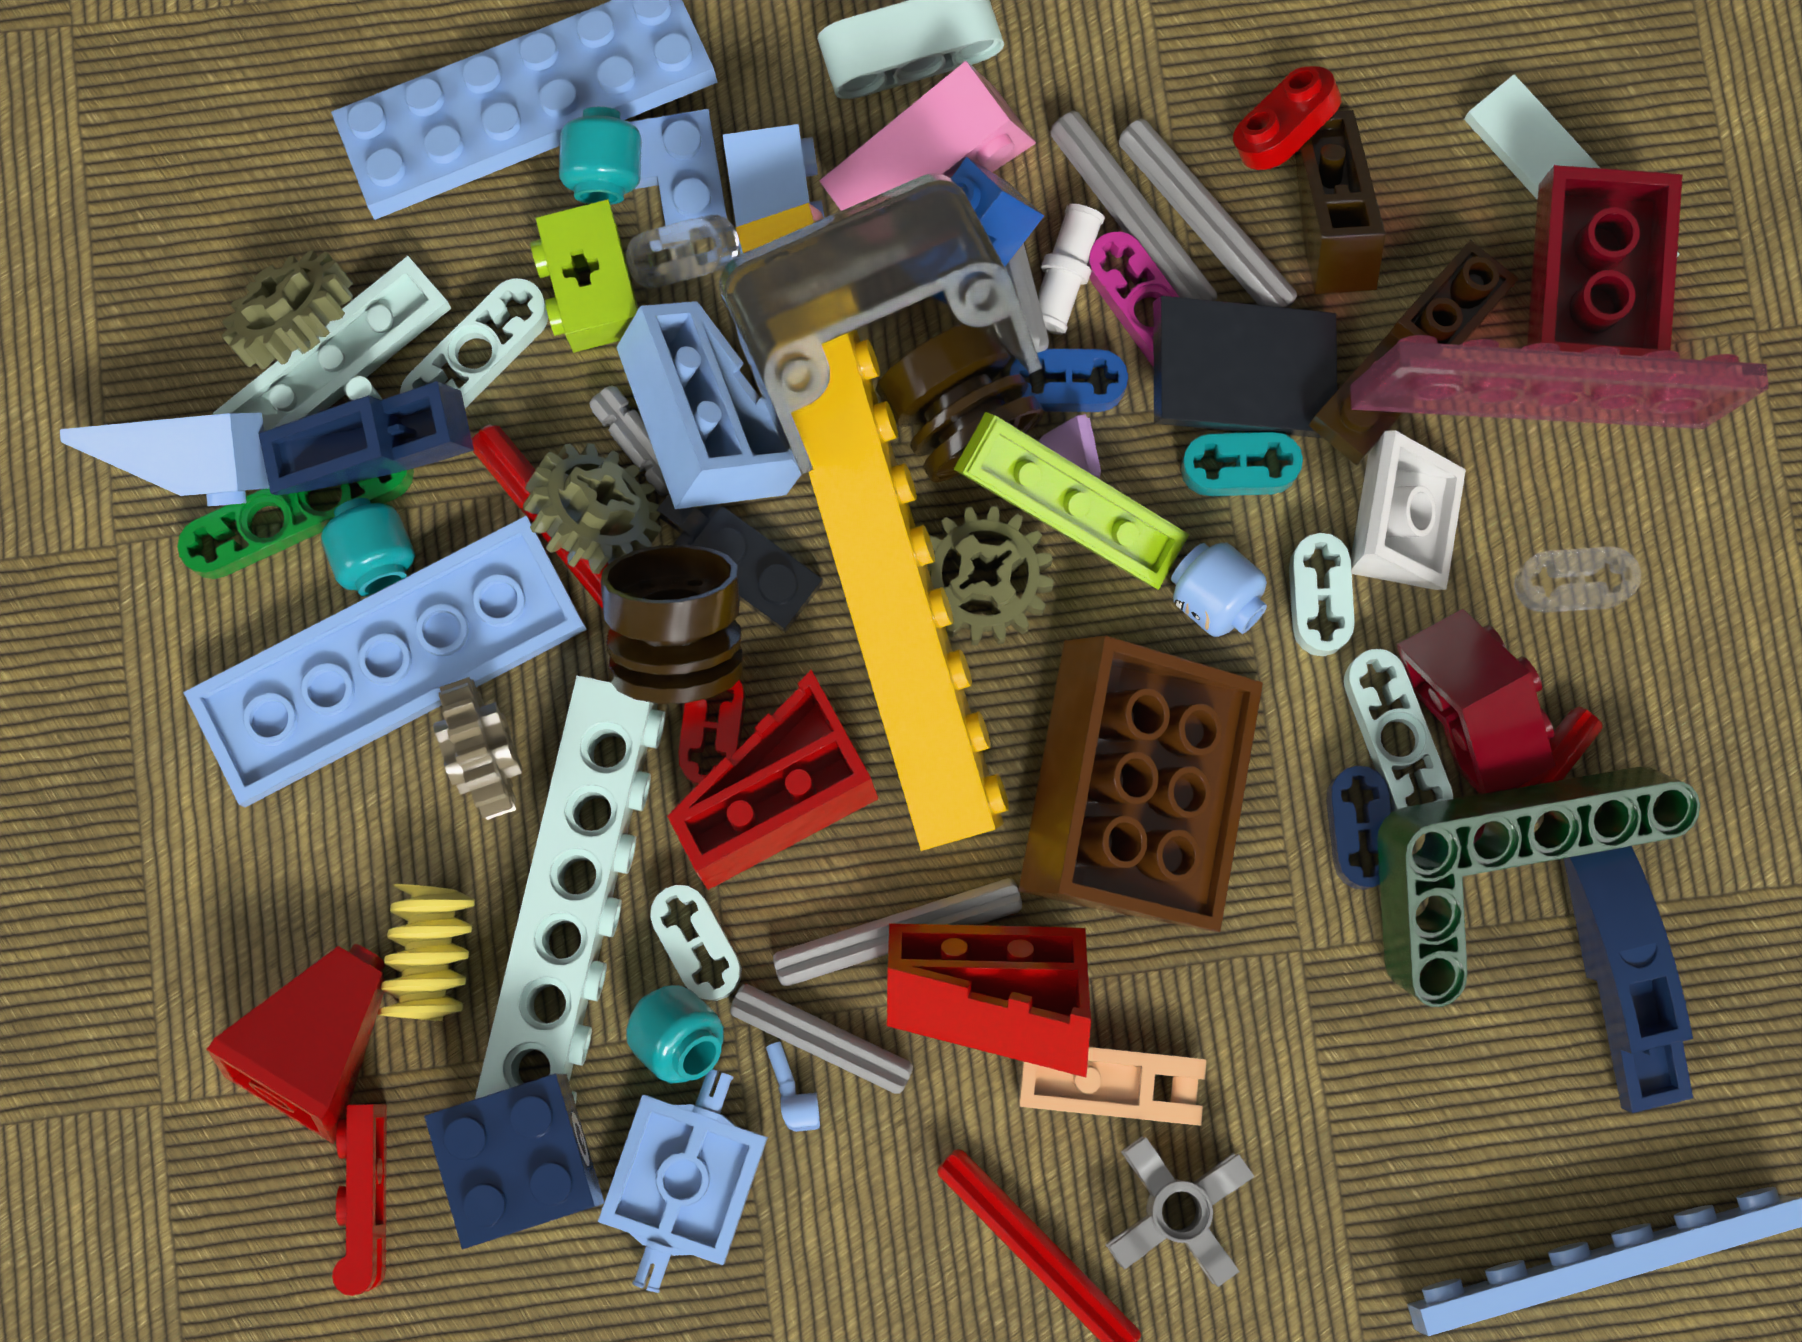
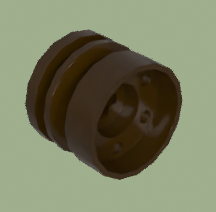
(952, 389)
(672, 623)

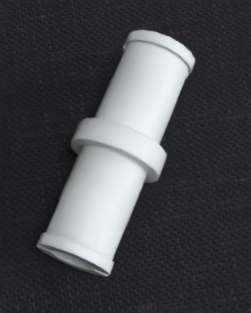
(1067, 265)

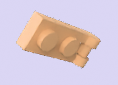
(1118, 1086)

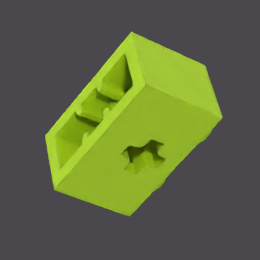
(580, 242)

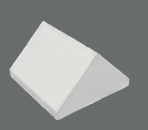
(1407, 514)

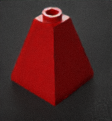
(307, 1039)

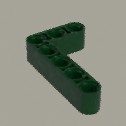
(1506, 843)

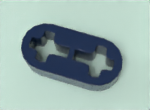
(1344, 824)

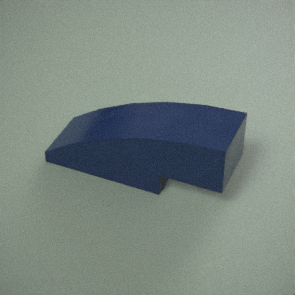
(366, 439)

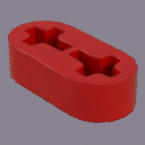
(696, 725)

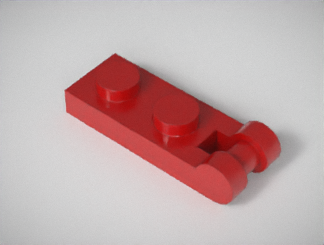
(362, 1201)

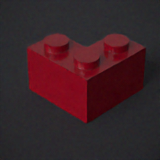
(1482, 700)

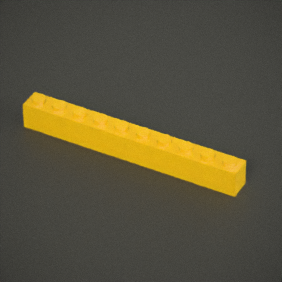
(890, 589)

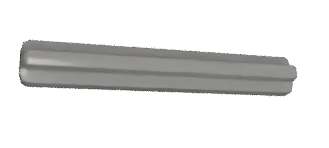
(1129, 206)
(1206, 216)
(872, 938)

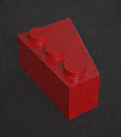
(774, 789)

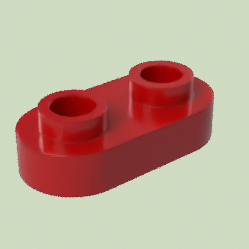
(1287, 117)

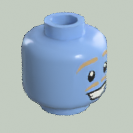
(1219, 589)

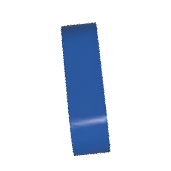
(1076, 364)

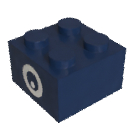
(514, 1159)

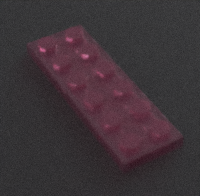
(1556, 384)

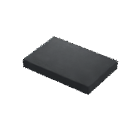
(1242, 365)

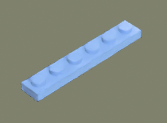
(1577, 1268)

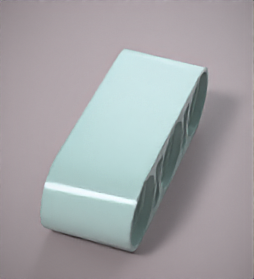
(907, 44)

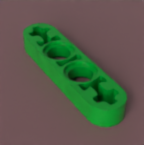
(299, 524)

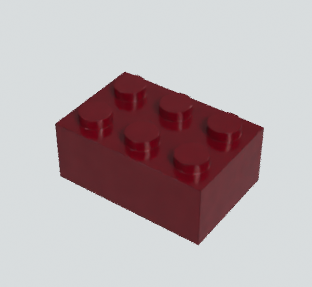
(1605, 259)

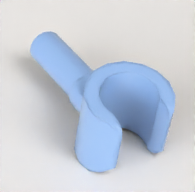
(800, 1110)

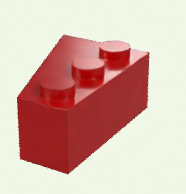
(994, 990)

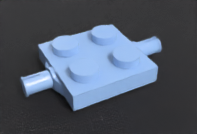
(682, 1180)

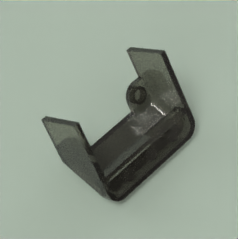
(855, 271)

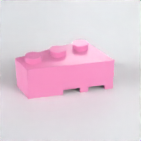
(933, 136)

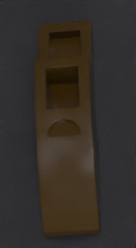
(1446, 310)

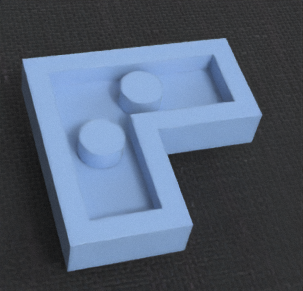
(683, 161)

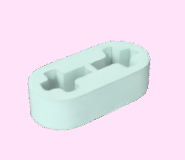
(1336, 594)
(682, 951)

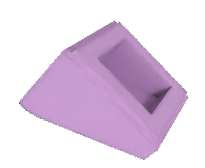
(1075, 443)

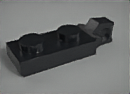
(767, 575)

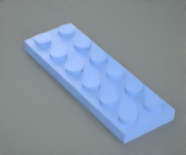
(518, 99)
(383, 661)

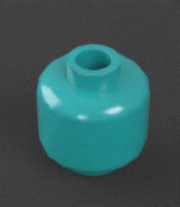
(600, 156)
(367, 546)
(675, 1034)

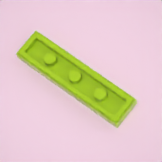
(1071, 500)

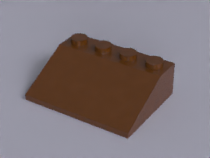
(1141, 784)

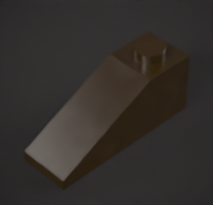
(1339, 209)

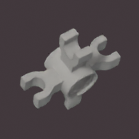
(1205, 1191)

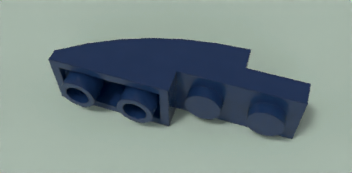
(1636, 977)

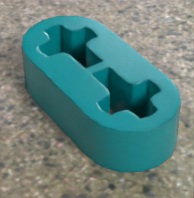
(1242, 478)

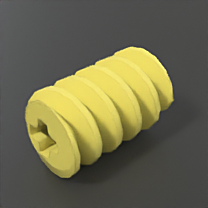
(426, 953)

